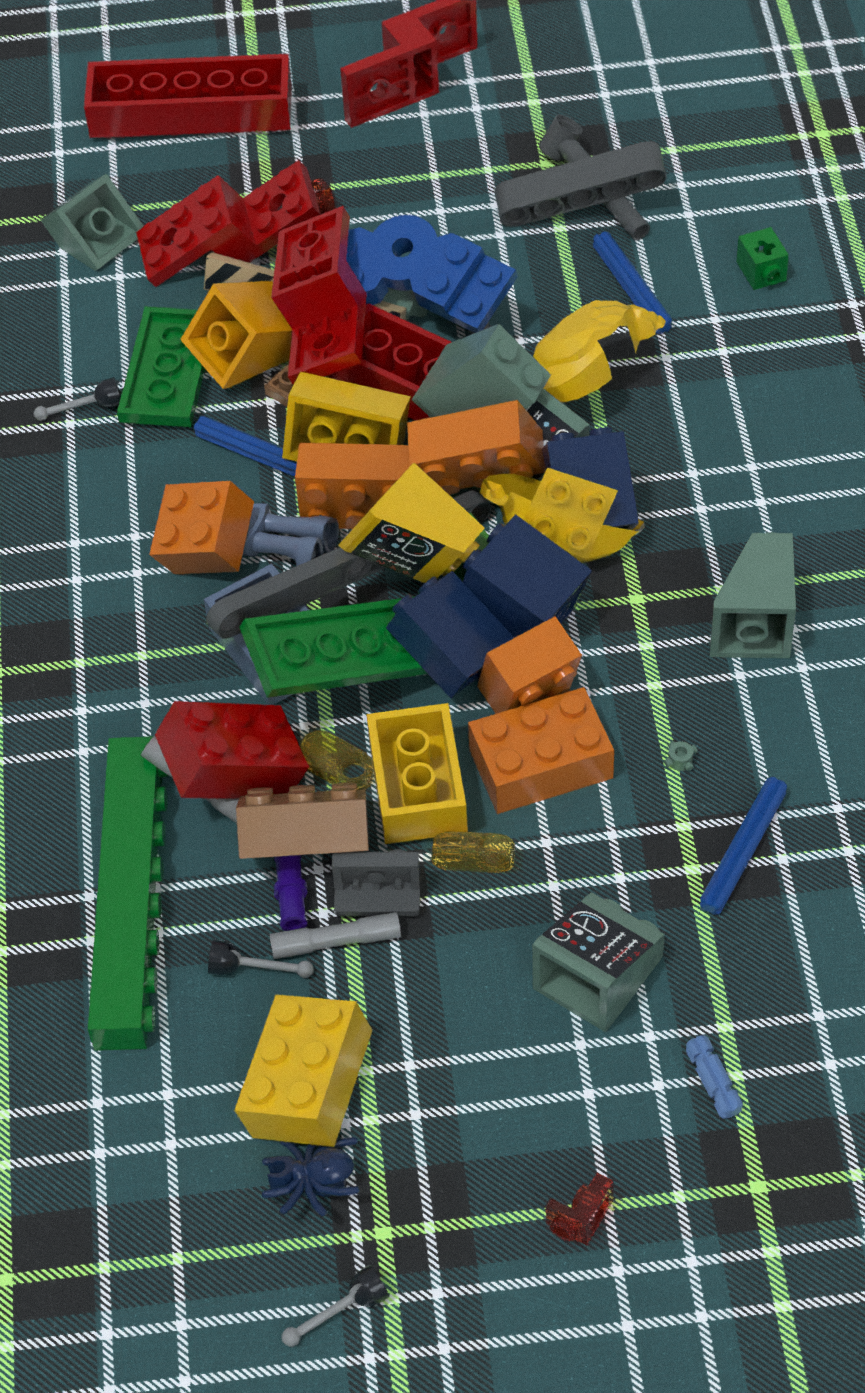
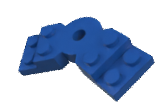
(443, 271)

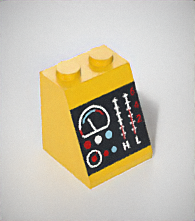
(415, 529)

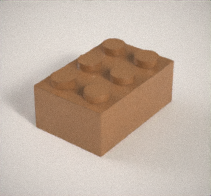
(302, 821)

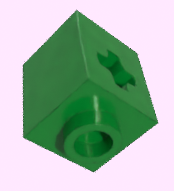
(763, 266)

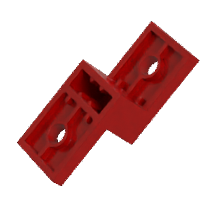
(408, 60)
(226, 222)
(319, 295)

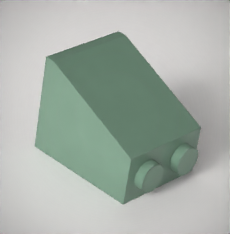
(481, 373)
(757, 601)

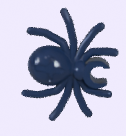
(318, 1173)

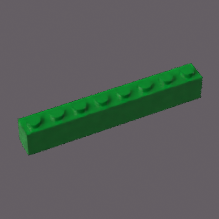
(127, 899)

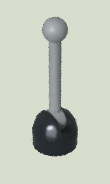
(105, 394)
(226, 958)
(365, 1290)

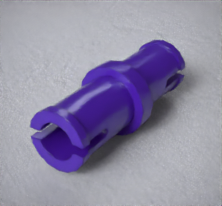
(290, 892)

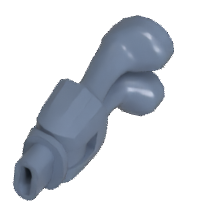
(314, 535)

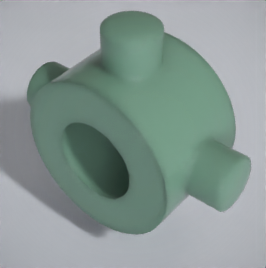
(680, 756)

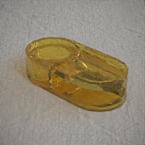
(330, 755)
(473, 852)

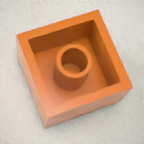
(202, 527)
(530, 667)

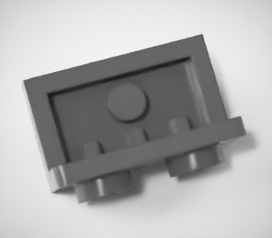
(376, 883)

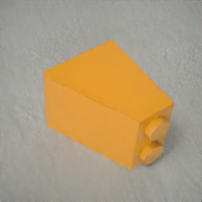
(238, 332)

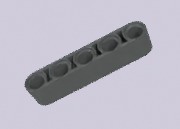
(580, 184)

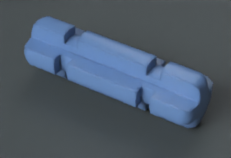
(714, 1077)

